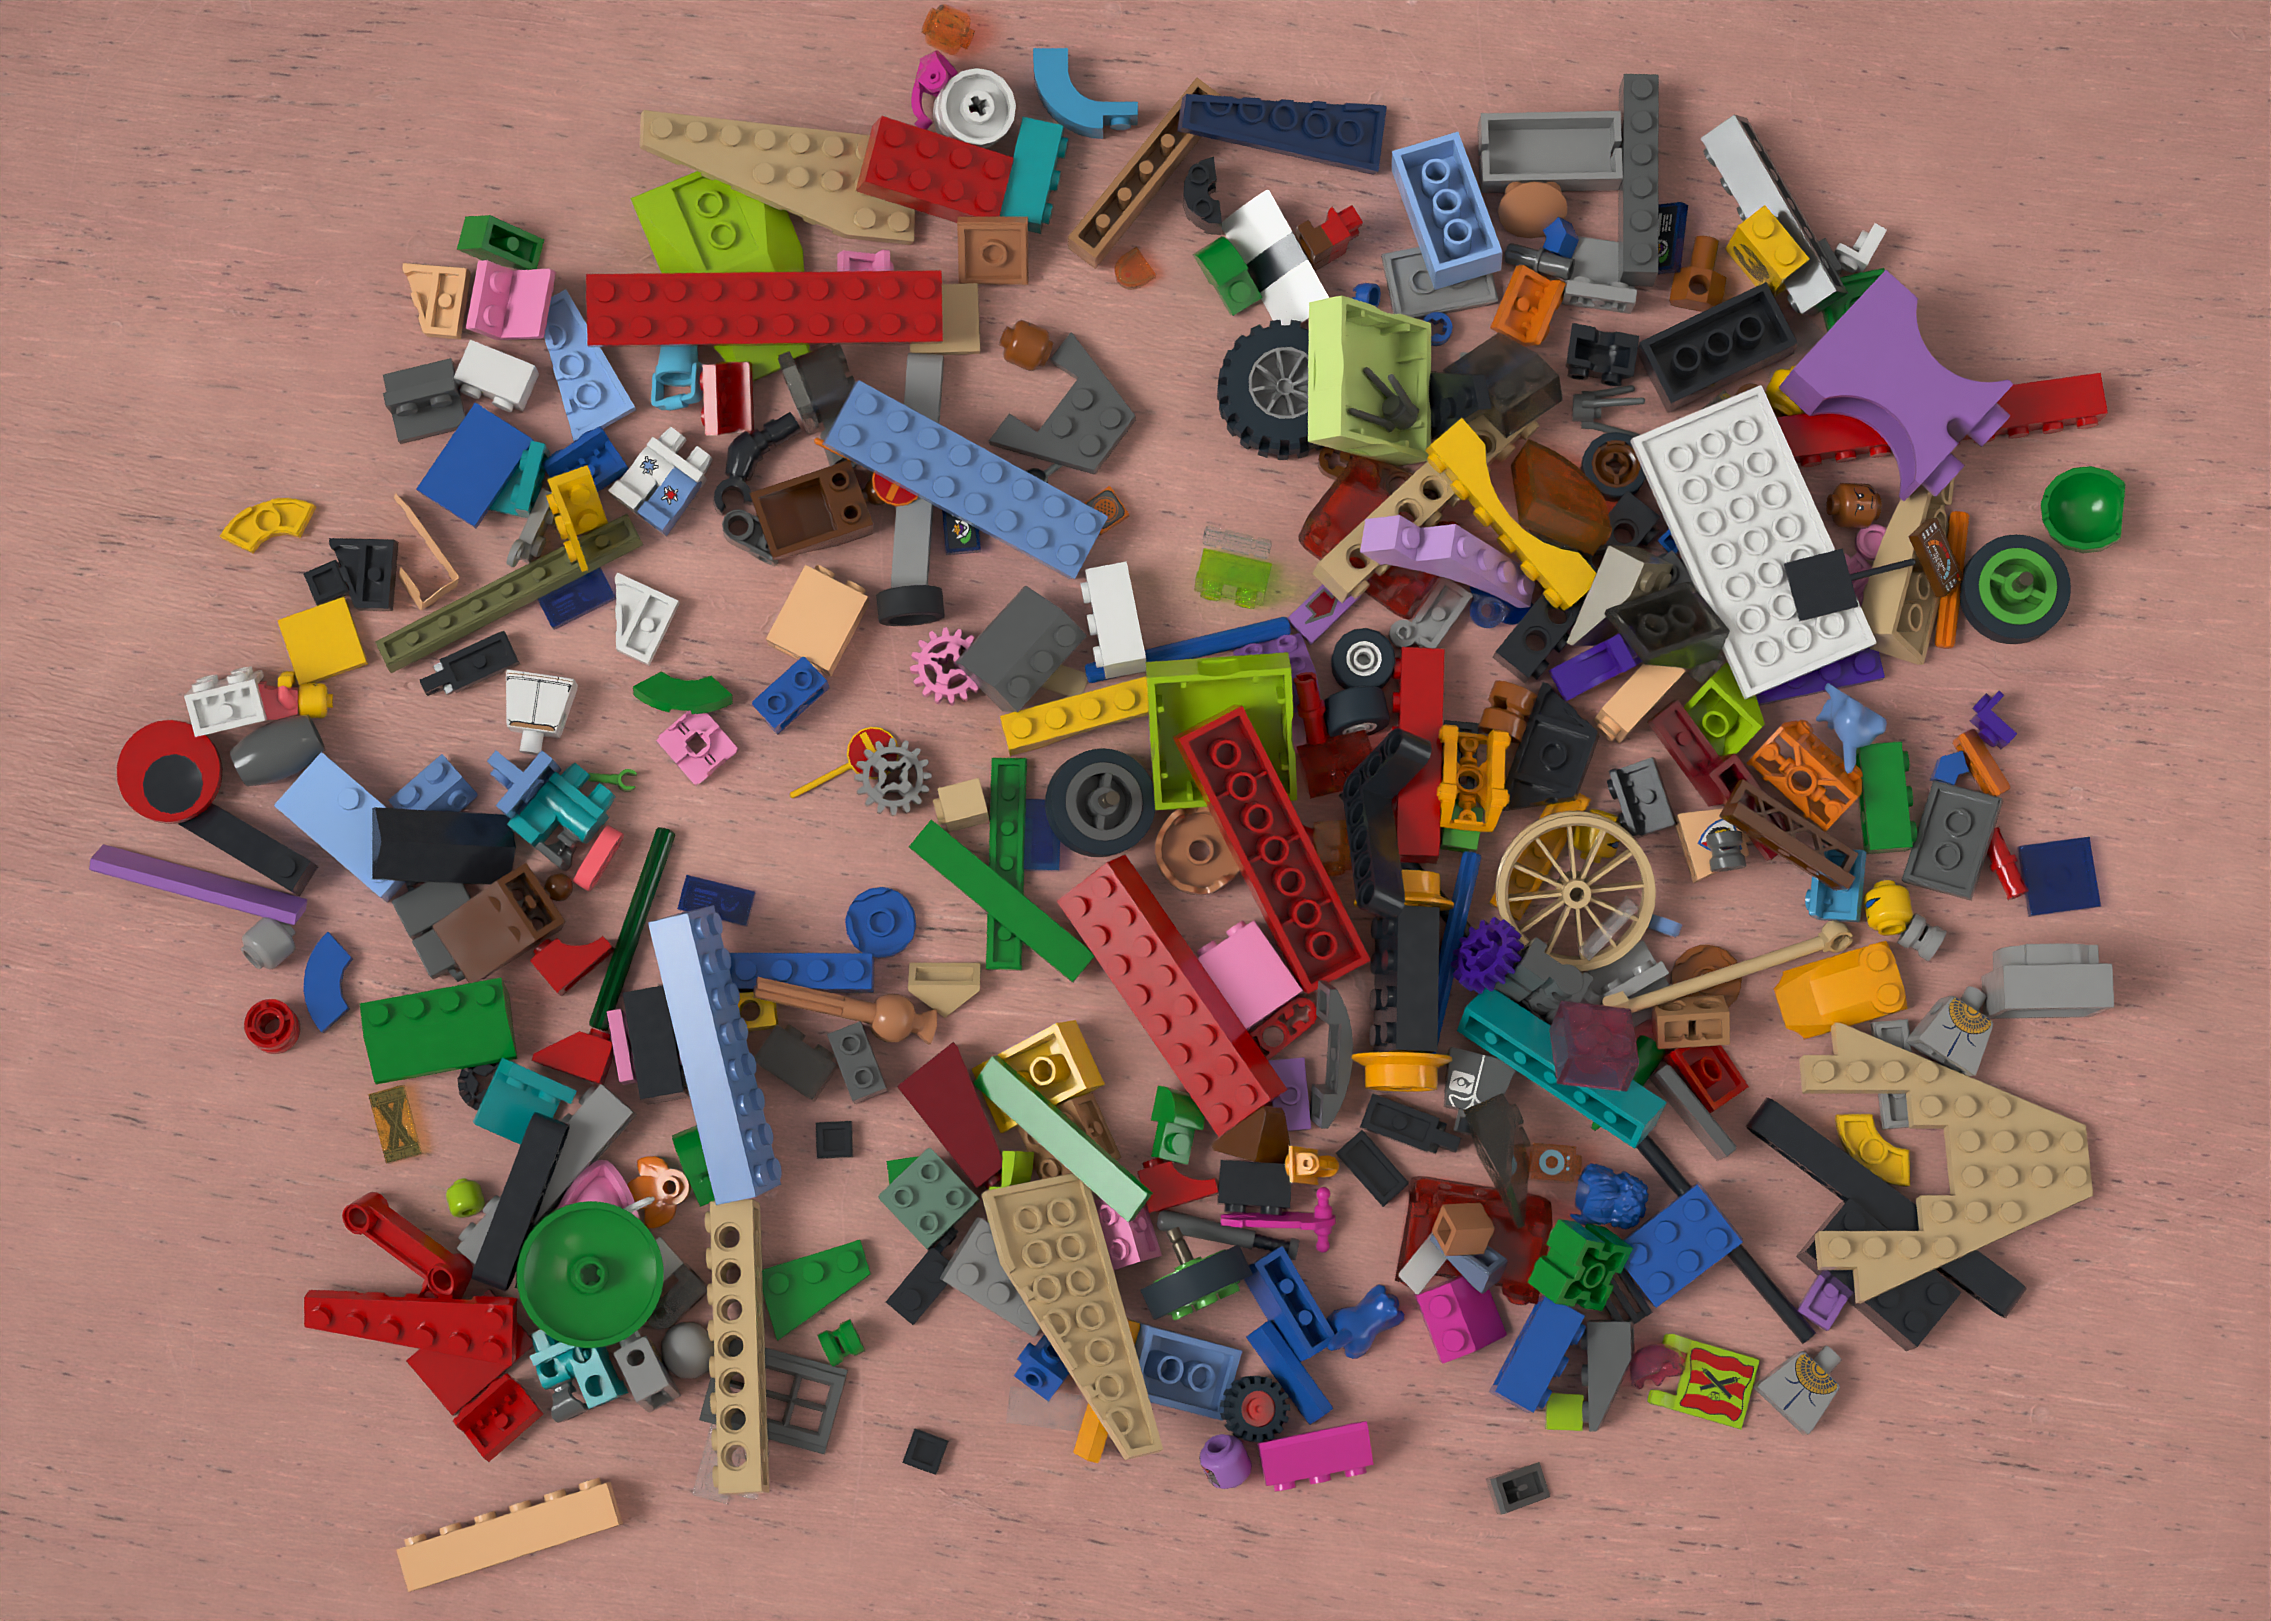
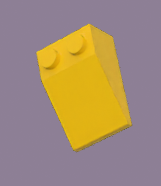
(1053, 1063)

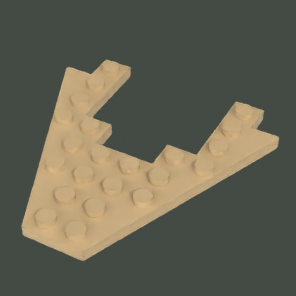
(2003, 1156)

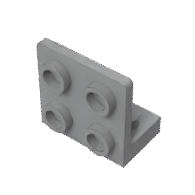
(1596, 278)

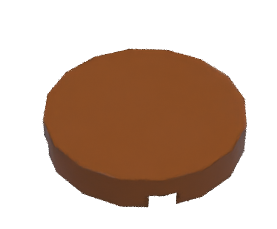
(1703, 960)

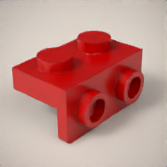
(727, 397)
(498, 1416)

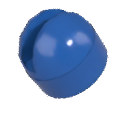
(1368, 293)

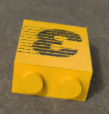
(1765, 250)

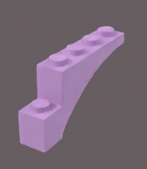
(1446, 553)

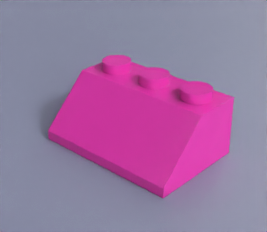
(1316, 1455)

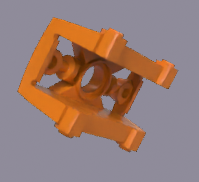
(1818, 762)

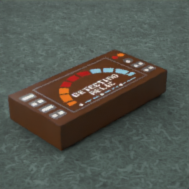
(1936, 557)

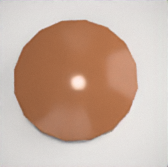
(1531, 208)

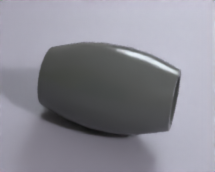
(277, 750)

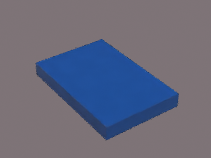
(475, 465)

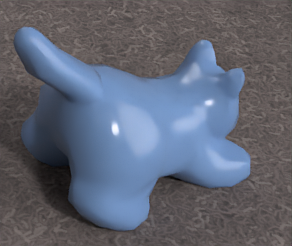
(1852, 722)

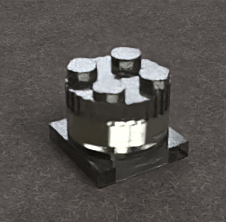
(817, 384)

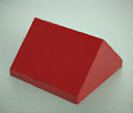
(1707, 1074)

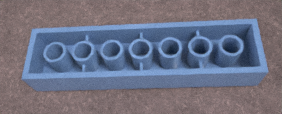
(965, 480)
(715, 1054)

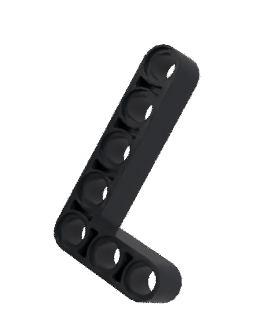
(1371, 820)

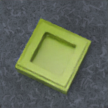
(1564, 1412)

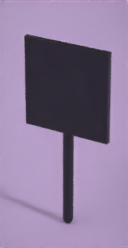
(1824, 584)

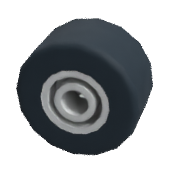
(1357, 671)
(1356, 710)

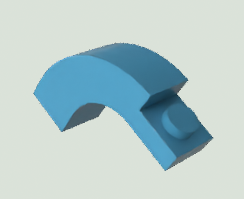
(1068, 105)

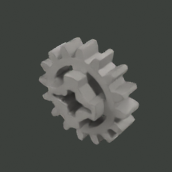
(880, 765)

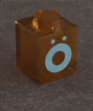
(1554, 1163)

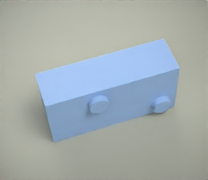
(1446, 210)
(338, 818)

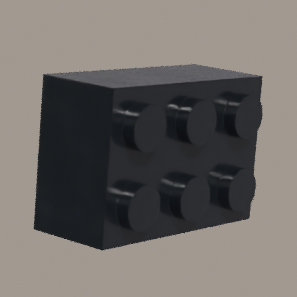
(654, 1046)

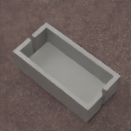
(1550, 147)

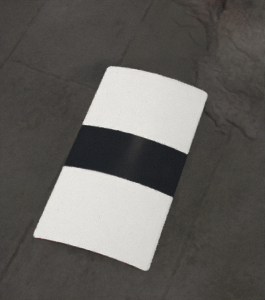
(1274, 259)

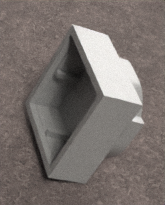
(2047, 982)

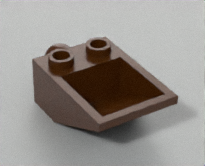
(810, 511)
(497, 928)

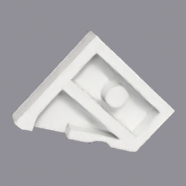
(641, 618)

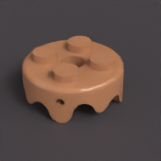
(1173, 857)

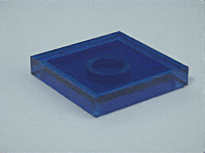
(2059, 876)

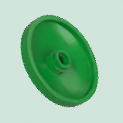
(590, 1274)

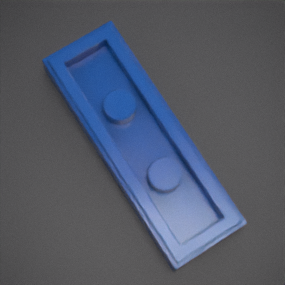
(1289, 1372)

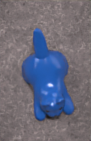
(1358, 1325)

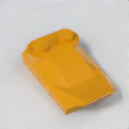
(1841, 990)

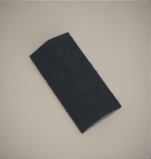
(441, 846)

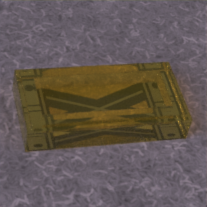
(395, 1124)

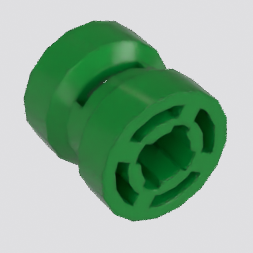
(848, 1338)

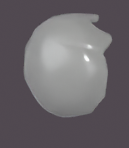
(687, 1350)

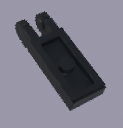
(923, 1282)

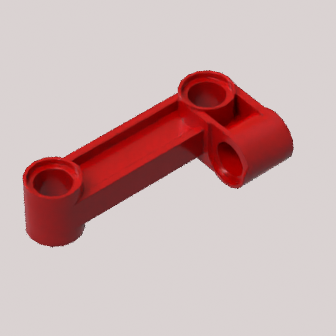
(441, 1269)

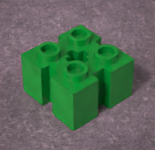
(1580, 1265)

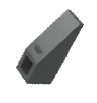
(1609, 1355)

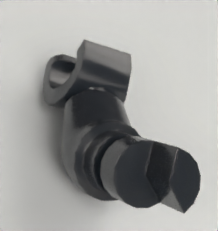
(747, 451)

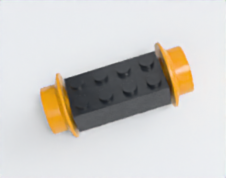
(1406, 991)

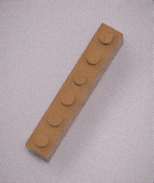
(1135, 185)

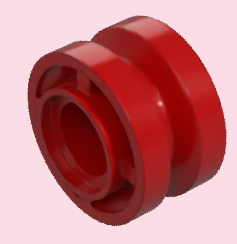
(261, 1015)

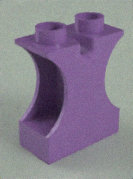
(1885, 376)

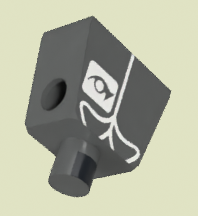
(1472, 1080)

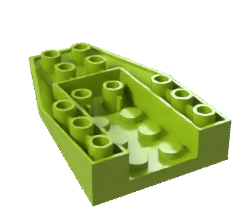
(714, 229)

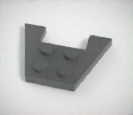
(1084, 423)

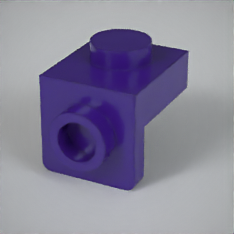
(1992, 728)

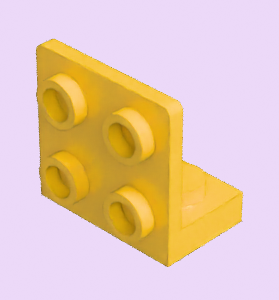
(579, 509)

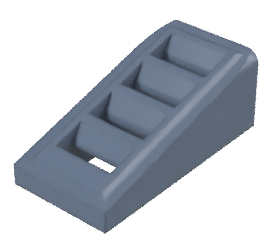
(1478, 1269)

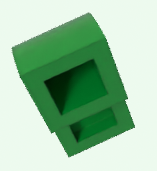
(1228, 275)
(1177, 1122)
(692, 1159)

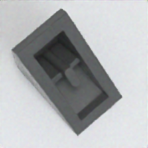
(1517, 1488)

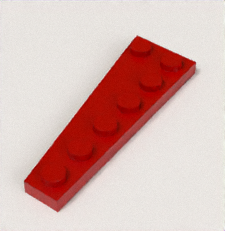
(458, 1327)

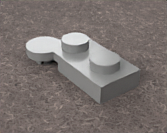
(1433, 618)

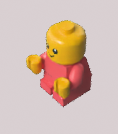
(287, 701)

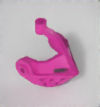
(931, 77)

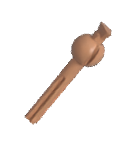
(889, 1017)

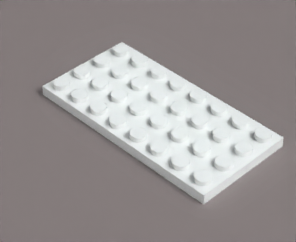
(1736, 520)

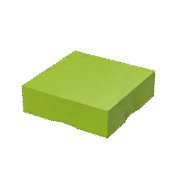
(1197, 689)

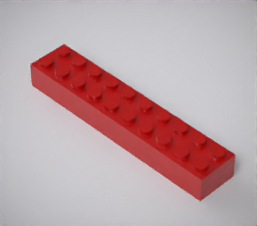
(764, 308)

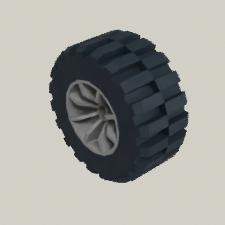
(1266, 390)

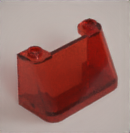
(1340, 511)
(1519, 1246)

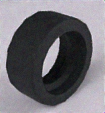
(910, 605)

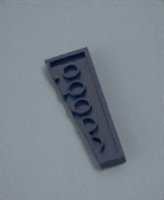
(1314, 131)

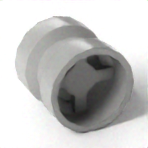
(1929, 940)

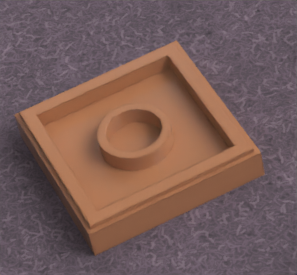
(993, 250)

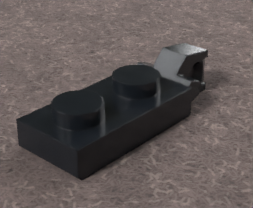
(471, 665)
(1407, 1126)

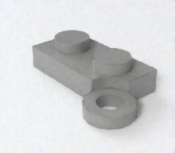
(531, 539)

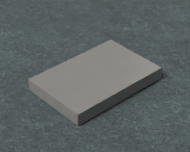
(1414, 294)

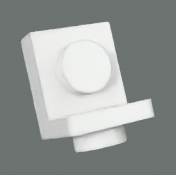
(1865, 245)

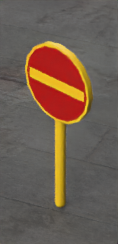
(858, 744)

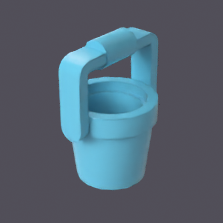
(677, 368)

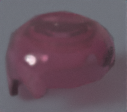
(1655, 1364)

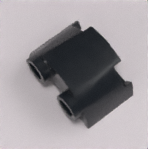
(1197, 203)
(1601, 355)

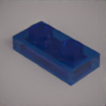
(1041, 844)

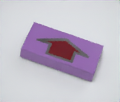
(1318, 614)

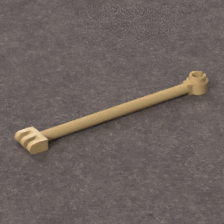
(1833, 938)

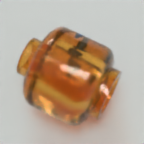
(947, 29)

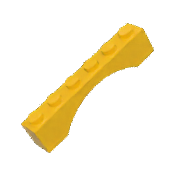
(1463, 460)
(1074, 715)

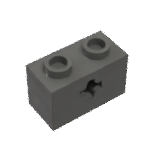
(857, 1062)

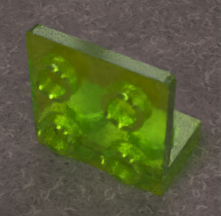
(1232, 578)

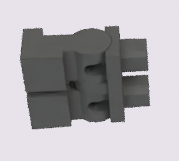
(1546, 982)

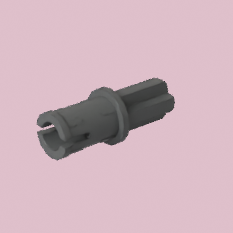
(1540, 261)

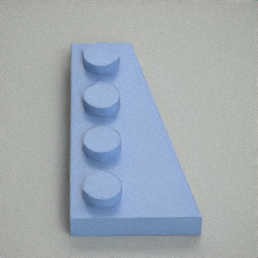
(584, 376)

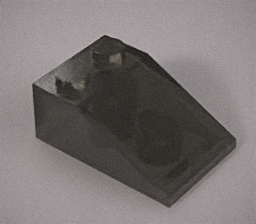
(1517, 382)
(1671, 627)
(1502, 1151)

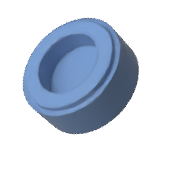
(1665, 926)

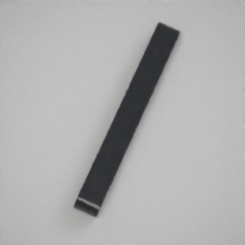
(1893, 1210)

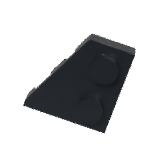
(369, 571)

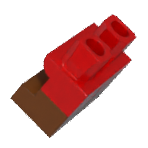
(1330, 238)

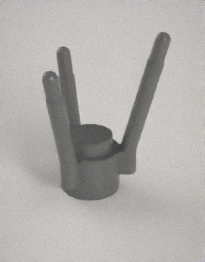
(1589, 403)
(1397, 410)

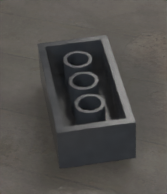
(1717, 347)
(1902, 1312)

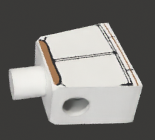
(537, 707)

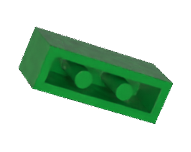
(1885, 798)

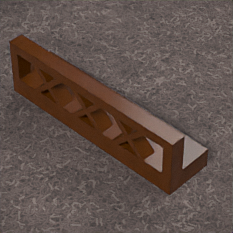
(1785, 842)

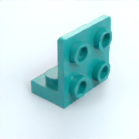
(525, 484)
(515, 1097)

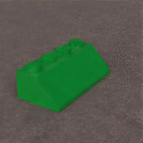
(438, 1030)

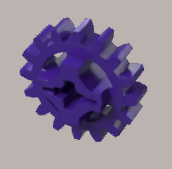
(1487, 955)

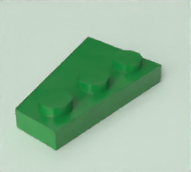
(810, 1283)

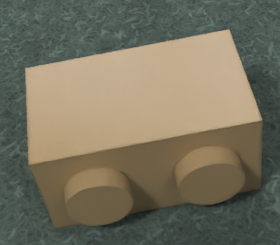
(961, 805)

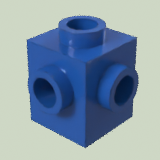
(1041, 1368)

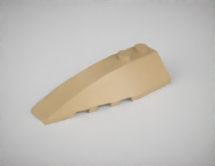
(1901, 601)

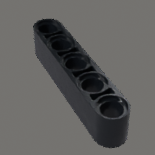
(520, 1201)

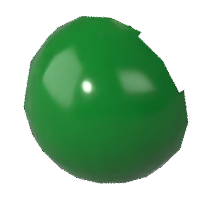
(2084, 509)

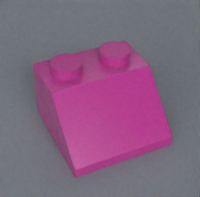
(1459, 1318)

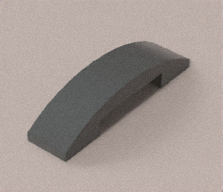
(1328, 1097)

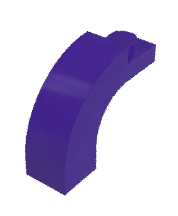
(1593, 666)

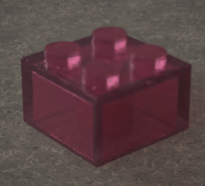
(1594, 1046)

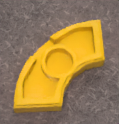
(266, 521)
(1867, 1147)

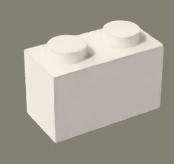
(496, 376)

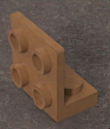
(1088, 1117)

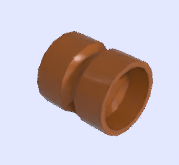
(1507, 710)

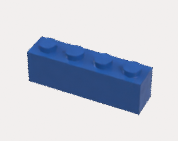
(810, 970)

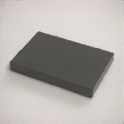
(1952, 840)
(1693, 1112)

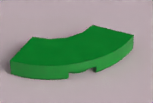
(691, 695)

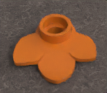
(653, 1183)

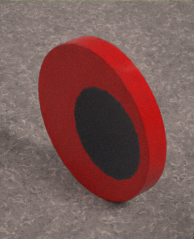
(169, 772)

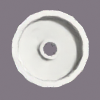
(986, 94)

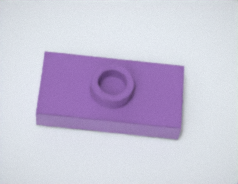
(1295, 1099)

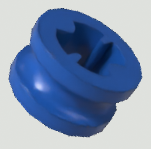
(1436, 318)

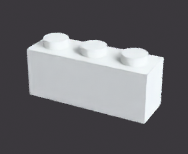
(1114, 620)

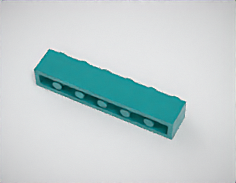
(1526, 1046)

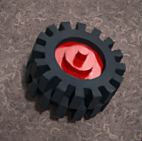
(1255, 1408)

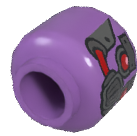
(1225, 1461)

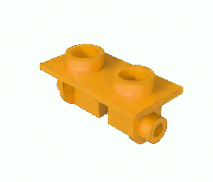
(1306, 1166)

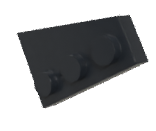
(1456, 397)

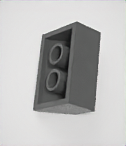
(1020, 649)

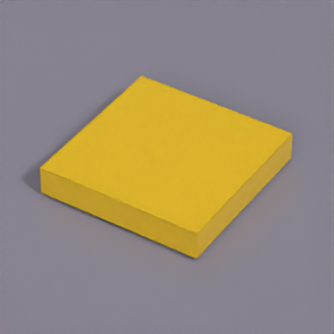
(322, 641)

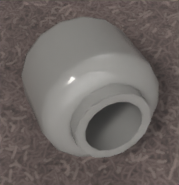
(268, 943)

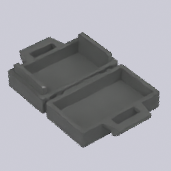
(420, 911)

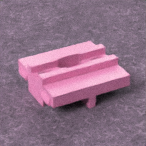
(693, 764)

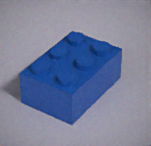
(1679, 1244)
(1538, 1355)

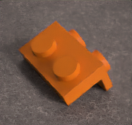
(1528, 307)

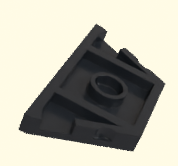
(1551, 754)

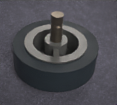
(1100, 802)

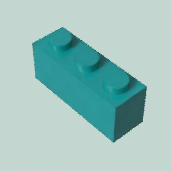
(1034, 172)

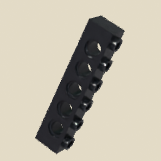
(1514, 653)

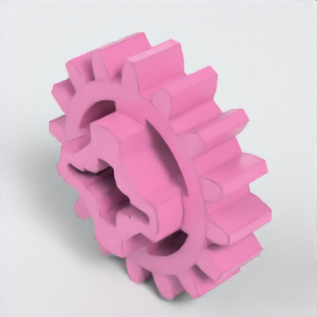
(932, 662)

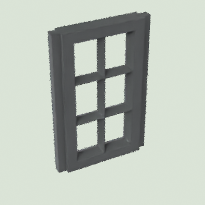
(799, 1368)

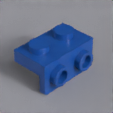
(590, 449)

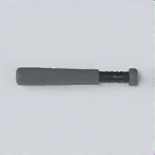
(1213, 1231)

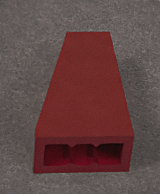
(951, 1109)

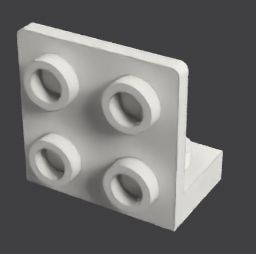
(225, 702)

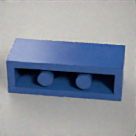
(1289, 1304)

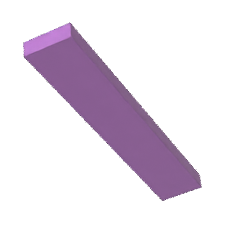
(198, 884)

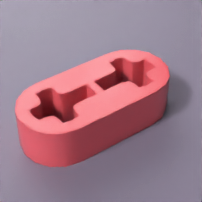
(598, 858)

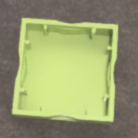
(1344, 341)

